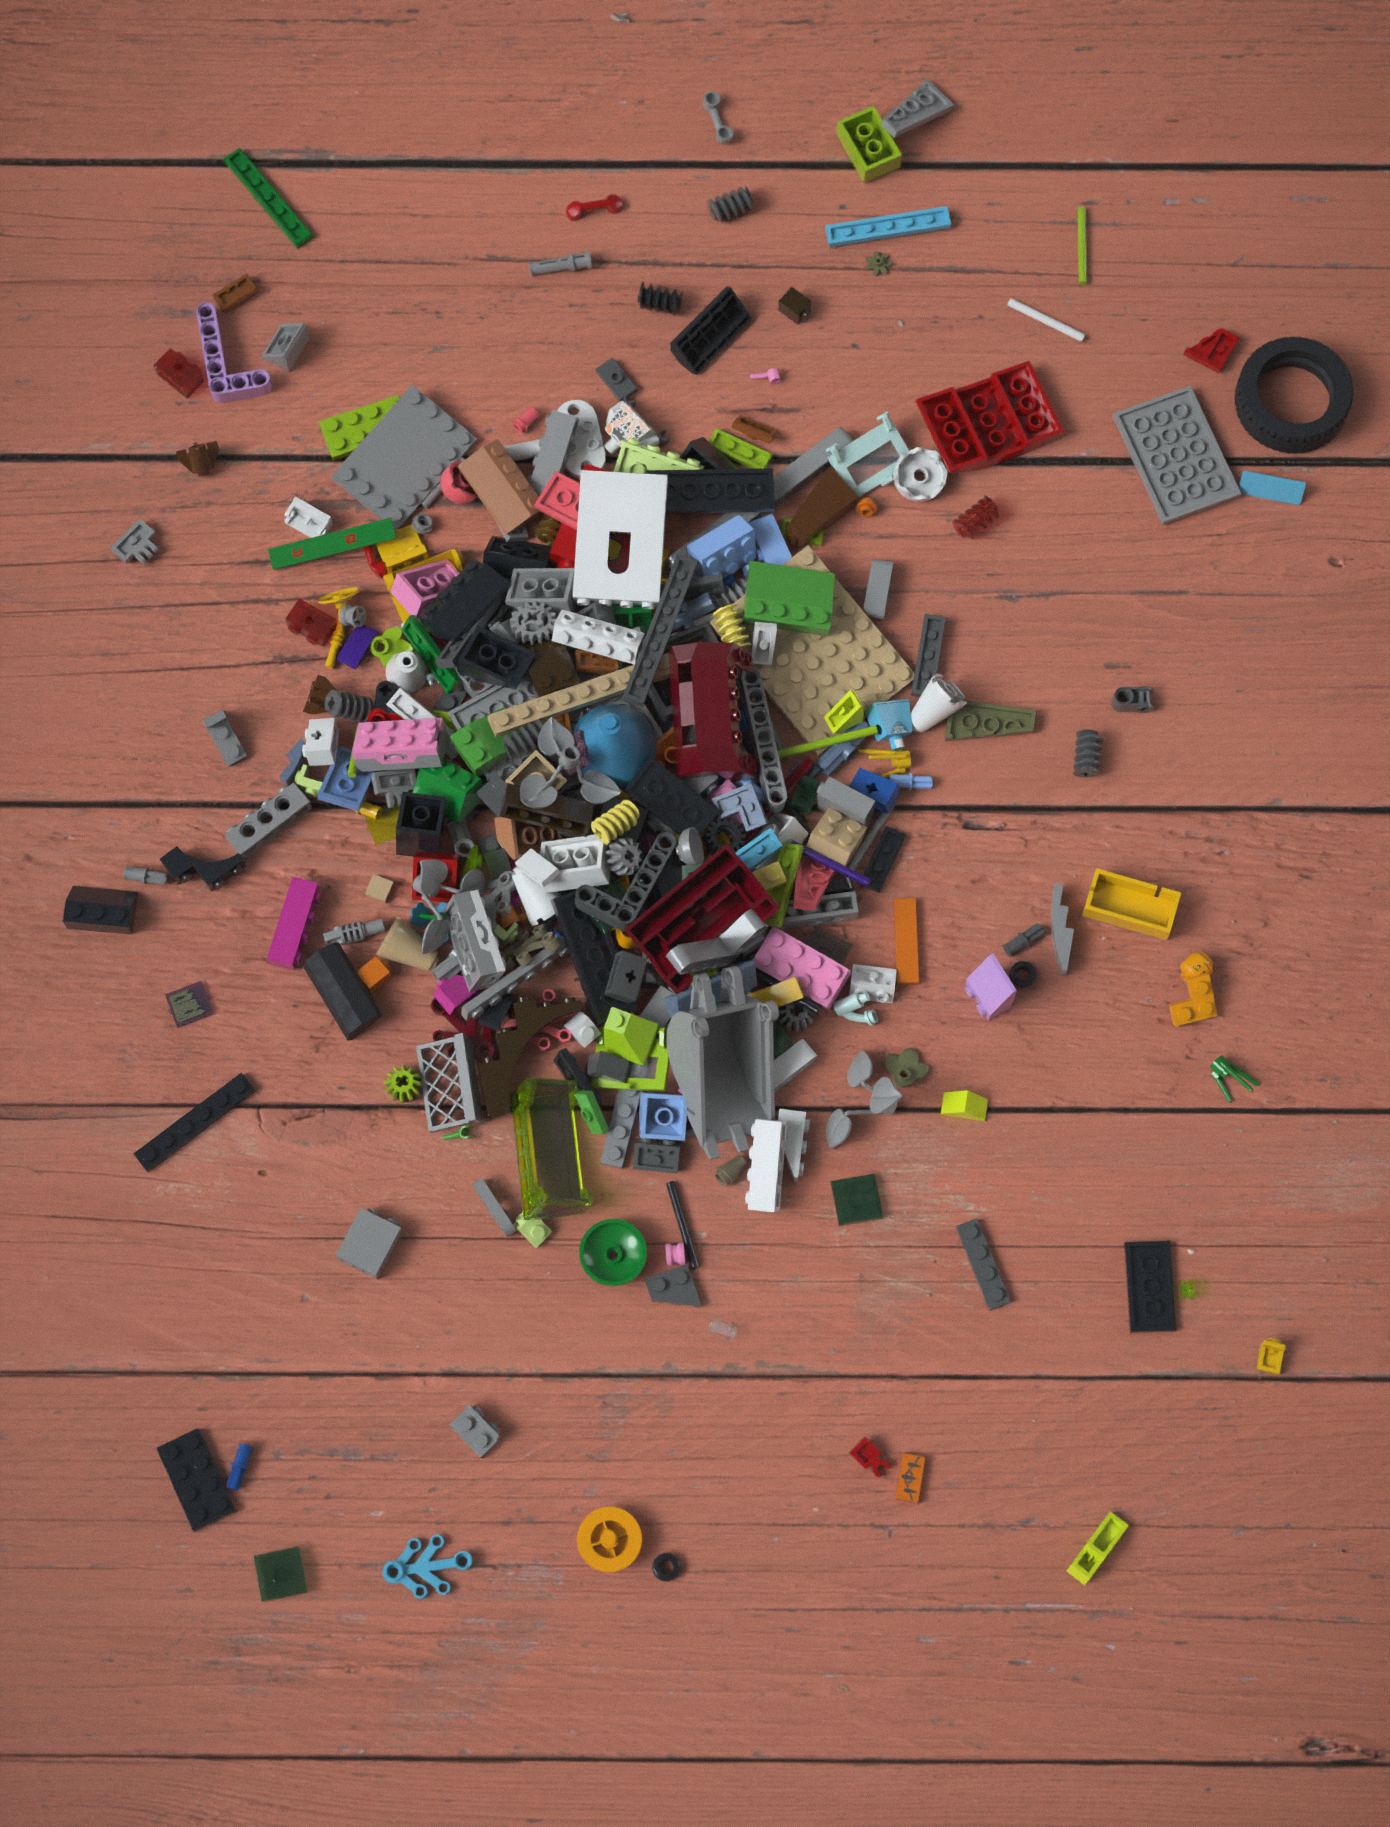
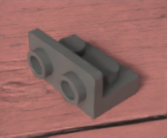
(656, 1155)

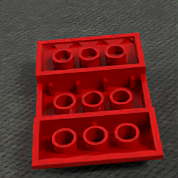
(990, 419)

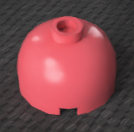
(455, 485)

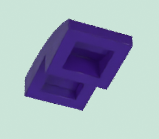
(357, 646)

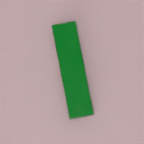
(429, 653)

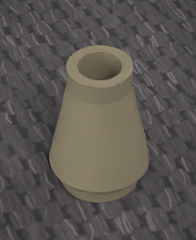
(730, 1170)

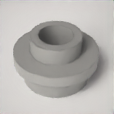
(423, 519)

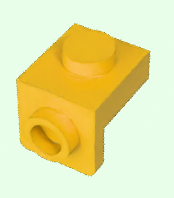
(1270, 1356)

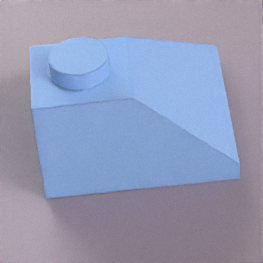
(662, 1115)

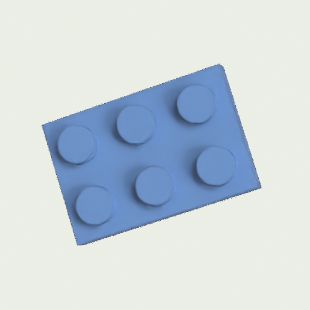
(340, 788)

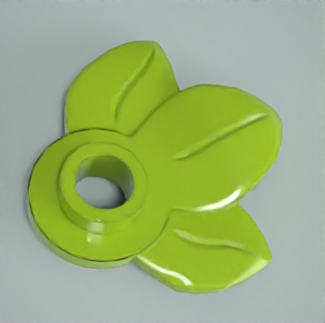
(392, 643)

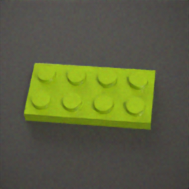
(350, 428)

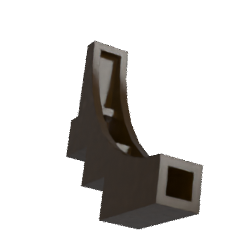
(530, 1020)

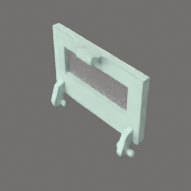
(870, 457)

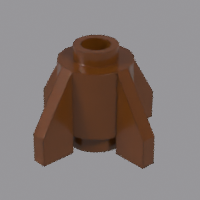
(199, 459)
(317, 695)

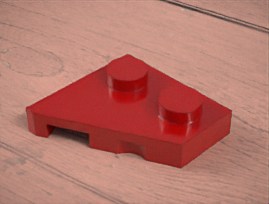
(1213, 350)

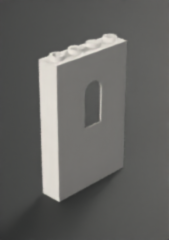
(620, 504)

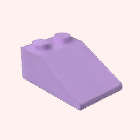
(990, 988)

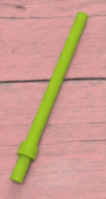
(825, 742)

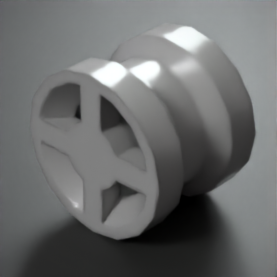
(352, 616)

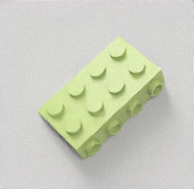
(639, 458)

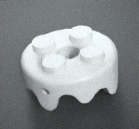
(920, 460)

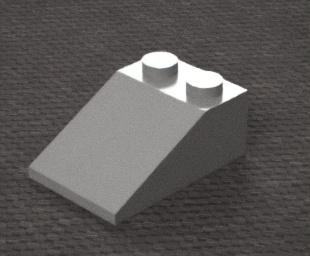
(542, 585)

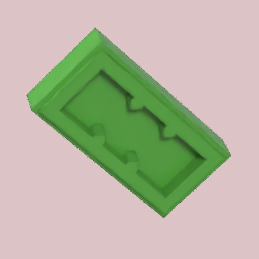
(591, 1112)

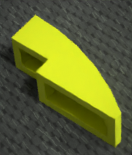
(1097, 1548)

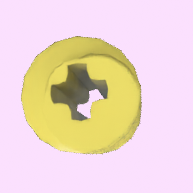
(730, 625)
(615, 821)

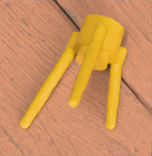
(899, 759)

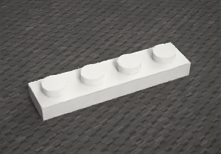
(410, 708)

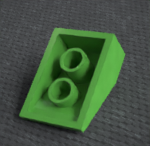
(479, 745)

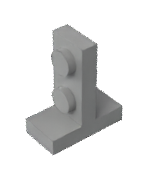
(224, 737)

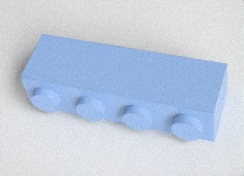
(769, 541)

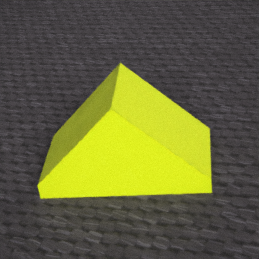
(845, 713)
(964, 1105)

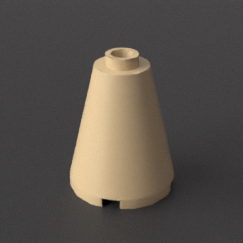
(404, 946)

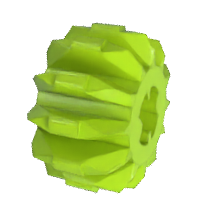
(401, 1076)

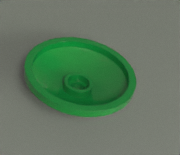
(610, 1237)

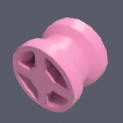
(675, 1254)

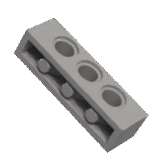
(265, 832)
(831, 909)

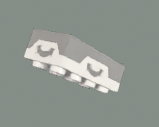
(474, 940)

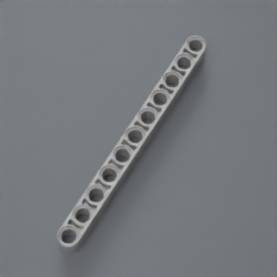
(785, 482)

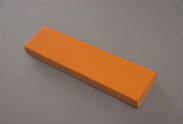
(906, 941)

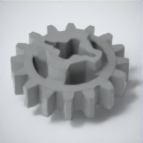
(533, 622)

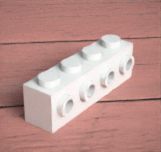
(597, 636)
(767, 1165)

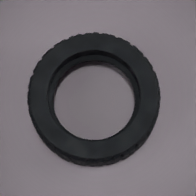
(1302, 354)

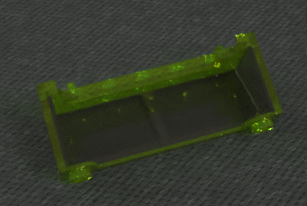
(548, 1149)

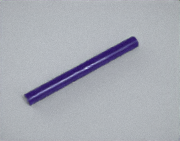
(834, 865)

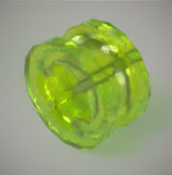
(1186, 1289)

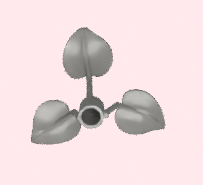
(558, 740)
(428, 884)
(882, 1101)

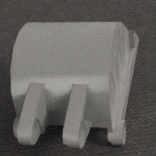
(724, 1060)

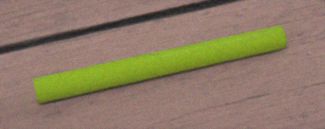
(1082, 250)

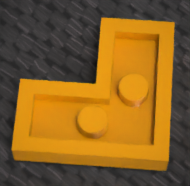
(1199, 1005)

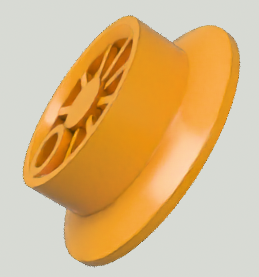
(609, 1539)

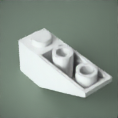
(794, 1140)

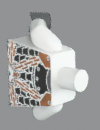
(625, 422)

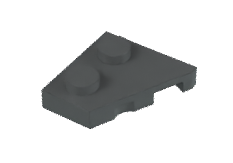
(673, 1287)

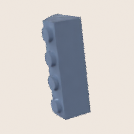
(682, 1001)

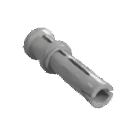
(570, 263)

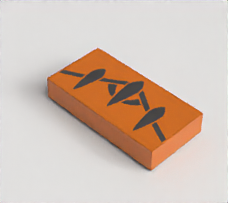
(910, 1478)

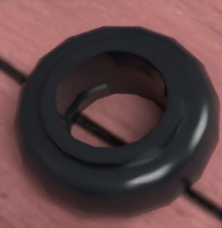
(1026, 966)
(656, 1567)

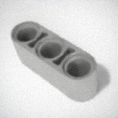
(878, 588)

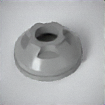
(690, 847)

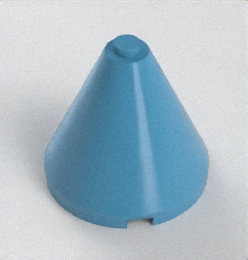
(617, 742)

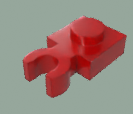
(866, 1455)

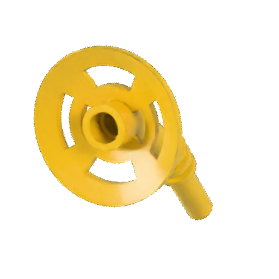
(339, 599)

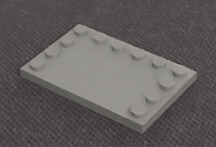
(1176, 455)
(403, 457)

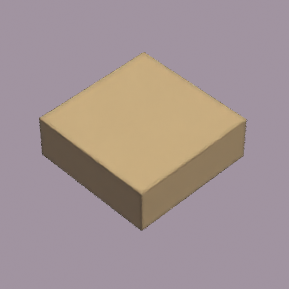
(379, 888)

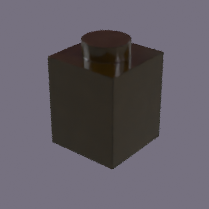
(794, 305)

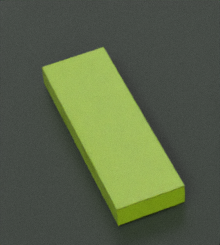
(740, 450)

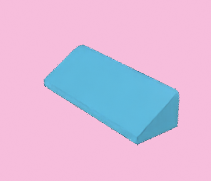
(1271, 487)

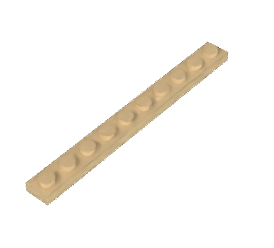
(568, 699)

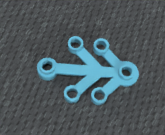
(423, 1567)

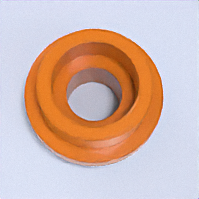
(866, 507)

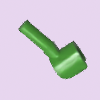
(463, 1133)

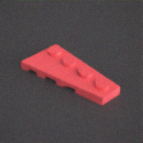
(810, 883)

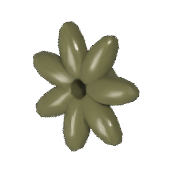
(878, 263)

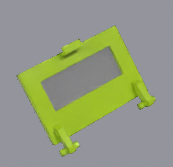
(644, 1078)

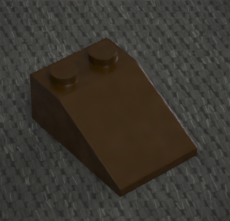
(551, 667)

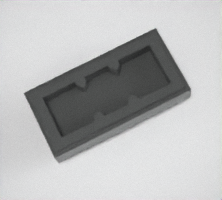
(616, 379)

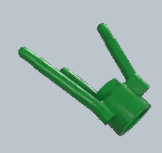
(1224, 1067)

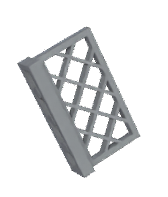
(466, 1075)

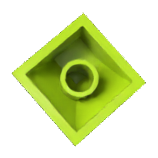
(629, 1036)

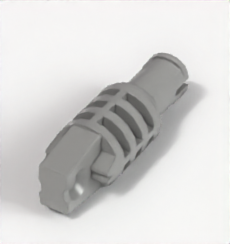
(353, 932)

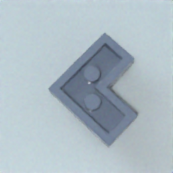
(745, 802)

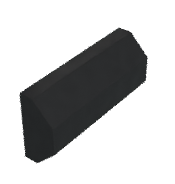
(710, 331)
(342, 990)

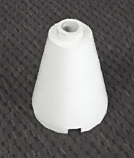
(407, 671)
(936, 703)
(533, 897)

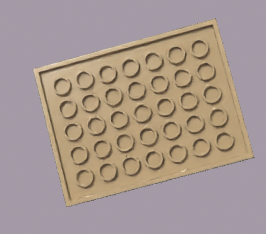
(817, 671)

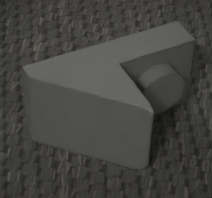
(494, 856)

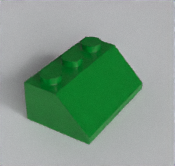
(454, 784)

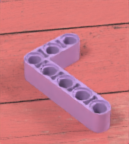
(217, 361)

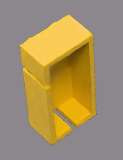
(1131, 904)

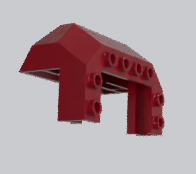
(707, 711)
(729, 892)

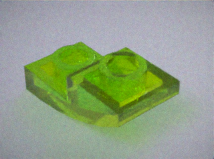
(471, 862)

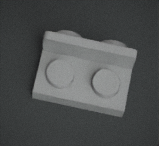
(476, 1431)

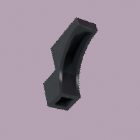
(213, 874)

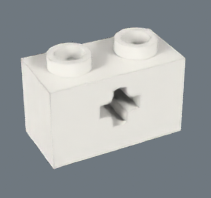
(321, 741)

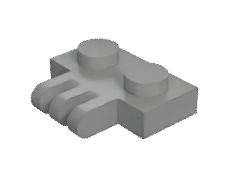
(135, 543)
(393, 783)

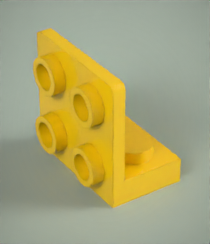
(402, 551)

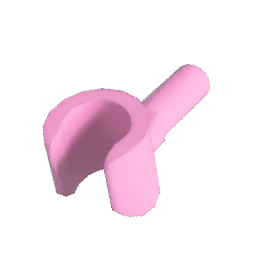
(772, 374)

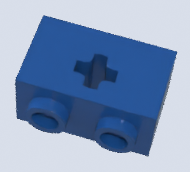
(869, 782)

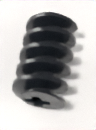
(659, 299)

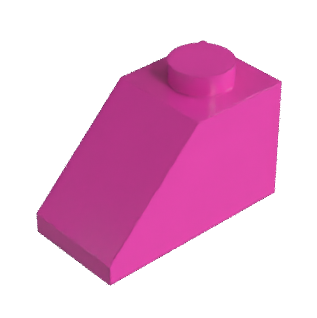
(453, 993)

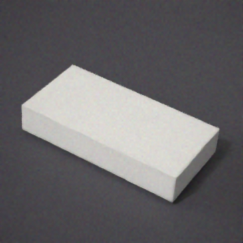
(537, 867)

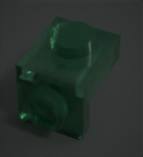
(805, 794)

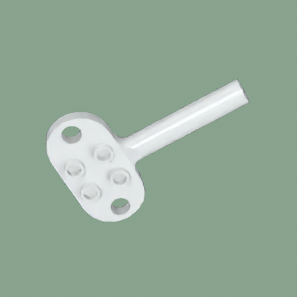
(586, 445)

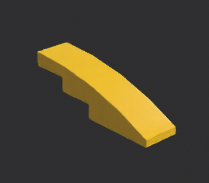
(780, 993)

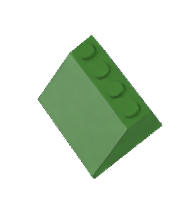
(789, 597)

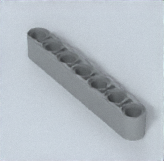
(763, 749)

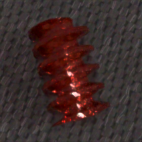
(976, 517)

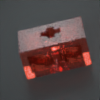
(179, 372)
(304, 614)

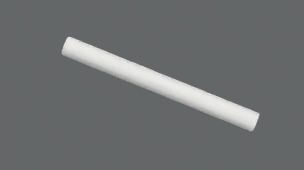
(1046, 320)

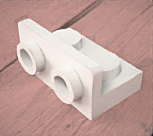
(875, 981)

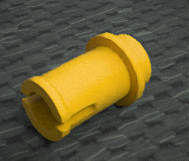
(370, 810)

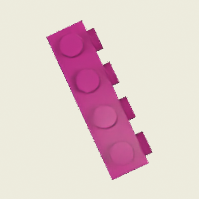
(294, 923)

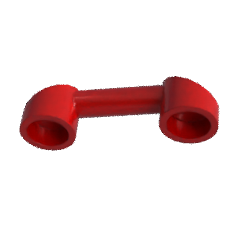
(575, 209)
(377, 567)

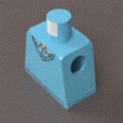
(891, 720)

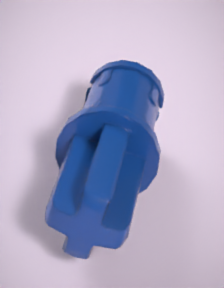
(239, 1467)

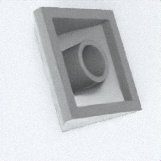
(286, 345)

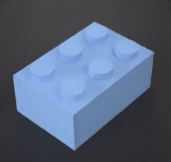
(724, 548)

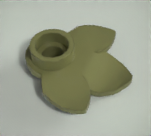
(907, 1065)

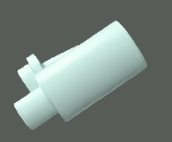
(855, 1001)

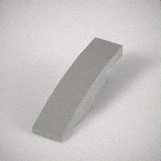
(1060, 934)

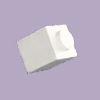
(582, 1029)

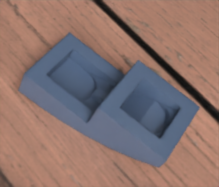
(296, 761)

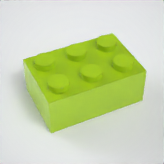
(868, 144)

